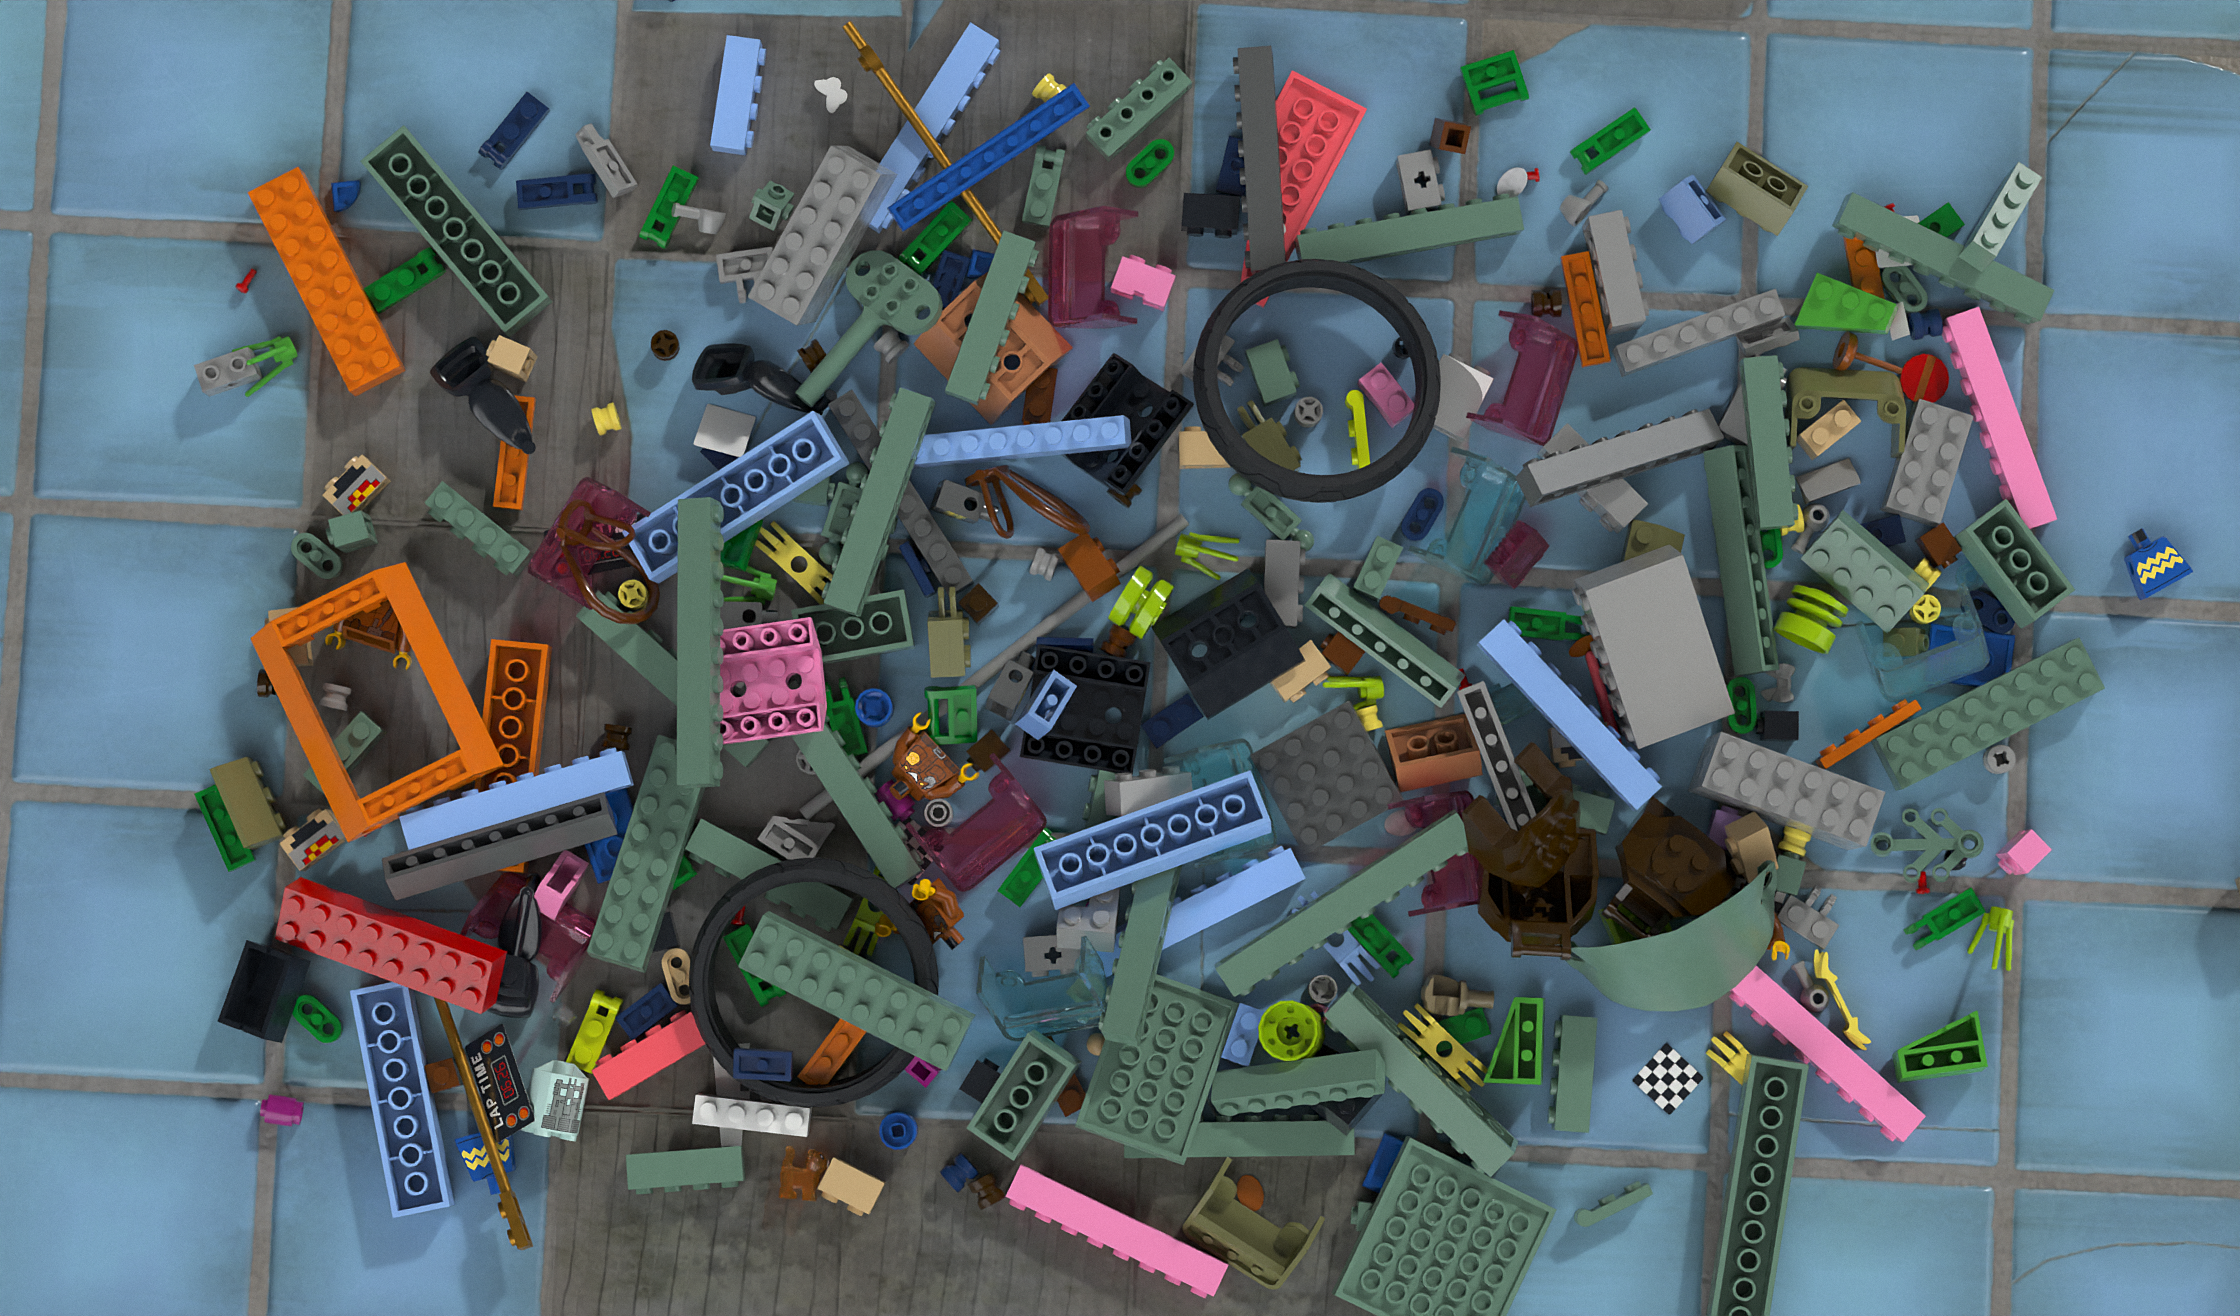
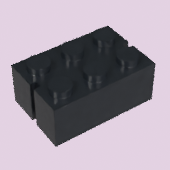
(264, 991)

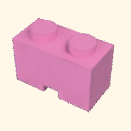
(1143, 281)
(1386, 395)
(2022, 853)
(560, 883)

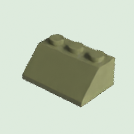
(1757, 189)
(1646, 537)
(249, 802)

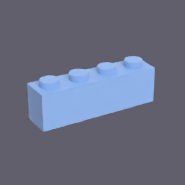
(737, 94)

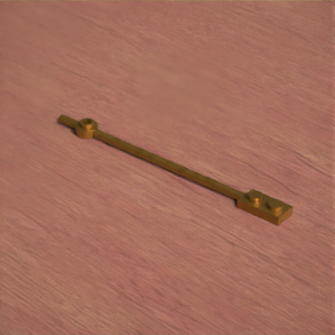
(870, 61)
(509, 1205)

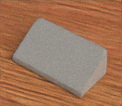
(1828, 481)

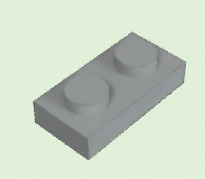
(1768, 337)

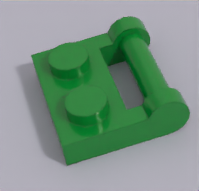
(1490, 74)
(960, 714)

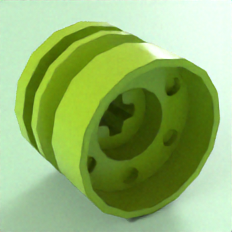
(1812, 616)
(1275, 1032)

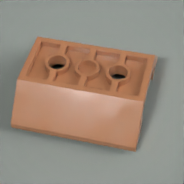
(1029, 339)

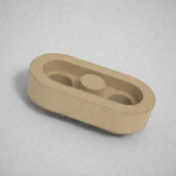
(677, 976)

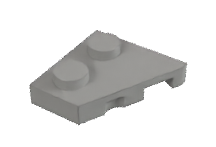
(795, 837)

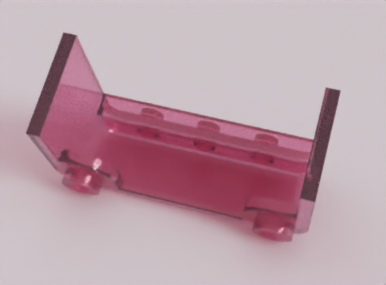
(1078, 268)
(1536, 381)
(549, 560)
(988, 835)
(1456, 882)
(563, 939)

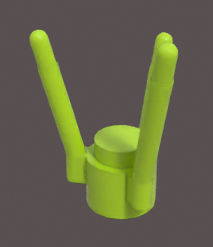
(1190, 546)
(1367, 687)
(2002, 923)

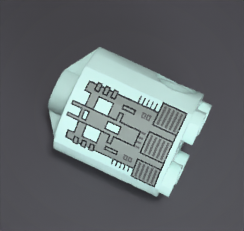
(557, 1100)

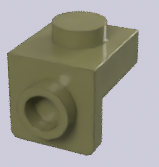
(1907, 640)

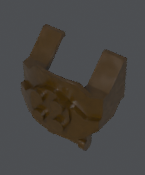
(1542, 844)
(1667, 871)
(1554, 909)

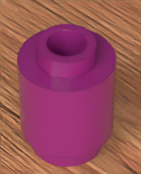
(900, 809)
(282, 1110)

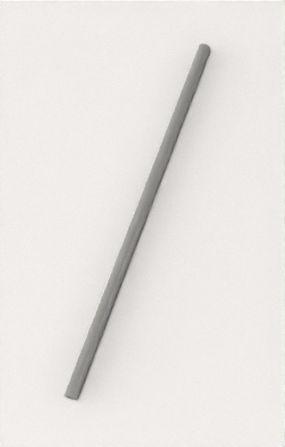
(1011, 653)

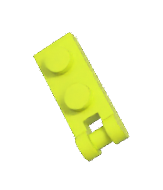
(1357, 429)
(594, 1031)

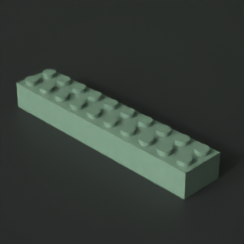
(1757, 1187)

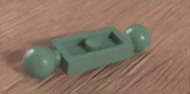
(840, 511)
(1271, 512)

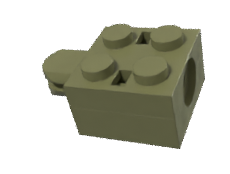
(1269, 438)
(947, 638)

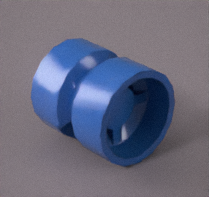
(874, 708)
(898, 1130)

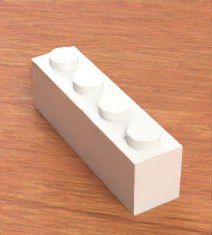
(751, 1115)

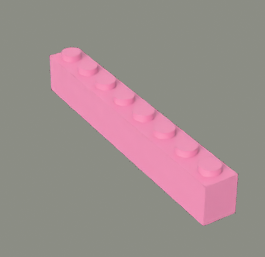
(1997, 417)
(1827, 1054)
(1117, 1231)

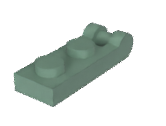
(1043, 187)
(1610, 1204)

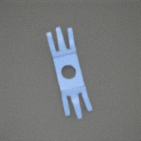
(1347, 951)

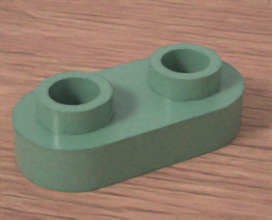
(1905, 287)
(317, 556)

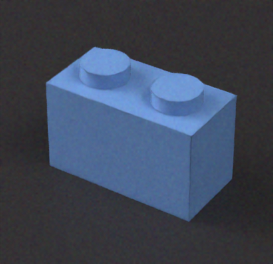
(1691, 209)
(1045, 704)
(1243, 1035)

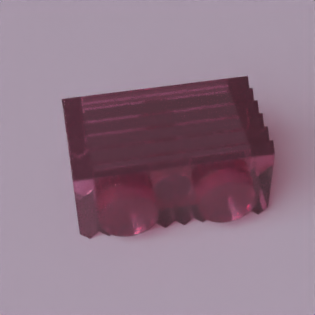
(1516, 554)

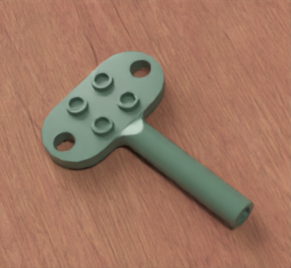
(890, 297)

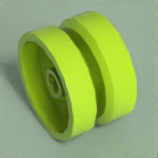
(1144, 604)

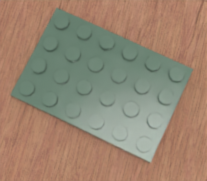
(1158, 1090)

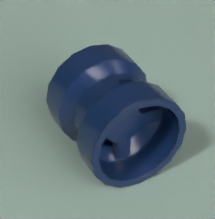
(1925, 324)
(957, 1173)

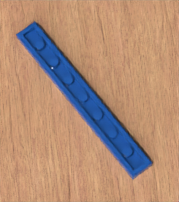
(988, 157)

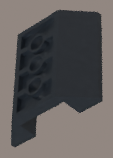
(1124, 391)
(1236, 656)
(1081, 732)

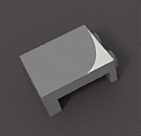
(1460, 392)

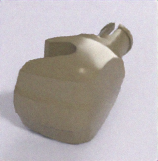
(1451, 997)

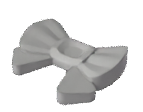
(1782, 692)

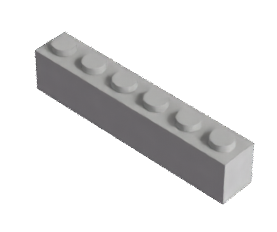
(1698, 332)
(1497, 755)

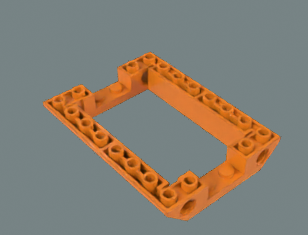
(477, 752)

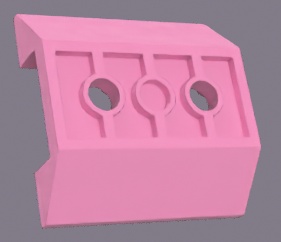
(765, 660)

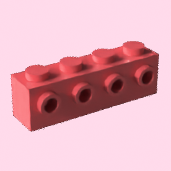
(648, 1056)

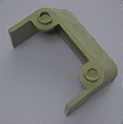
(1808, 385)
(1244, 1236)

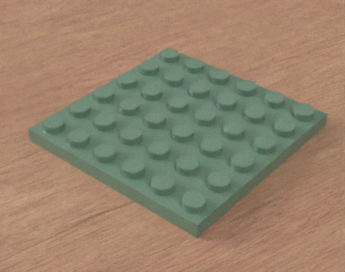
(1442, 1241)

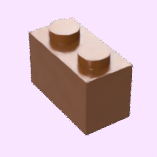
(1090, 566)

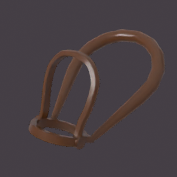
(1072, 522)
(609, 544)

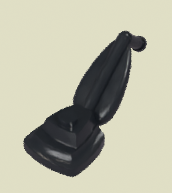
(732, 369)
(467, 373)
(521, 938)

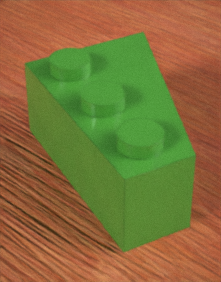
(1944, 1053)

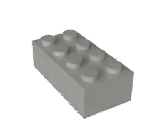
(1615, 272)
(1929, 463)
(1614, 501)

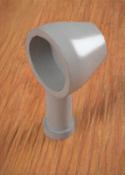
(1576, 208)
(708, 220)
(1811, 525)
(1810, 989)

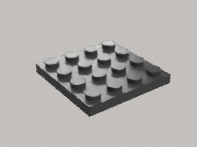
(1326, 777)

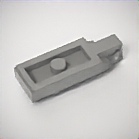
(606, 161)

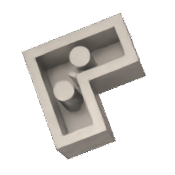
(1095, 922)

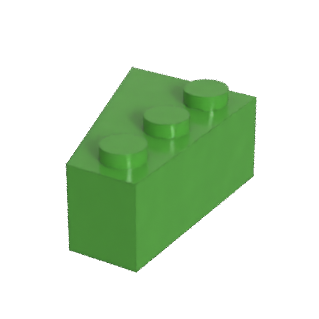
(1841, 307)
(1521, 1045)

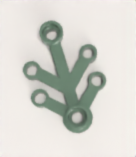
(1932, 844)

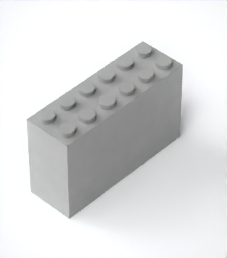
(822, 235)
(1652, 646)
(1786, 791)

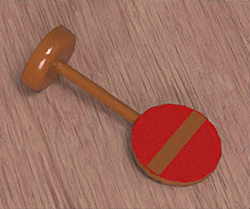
(1920, 378)

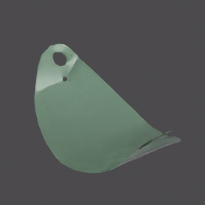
(1690, 963)

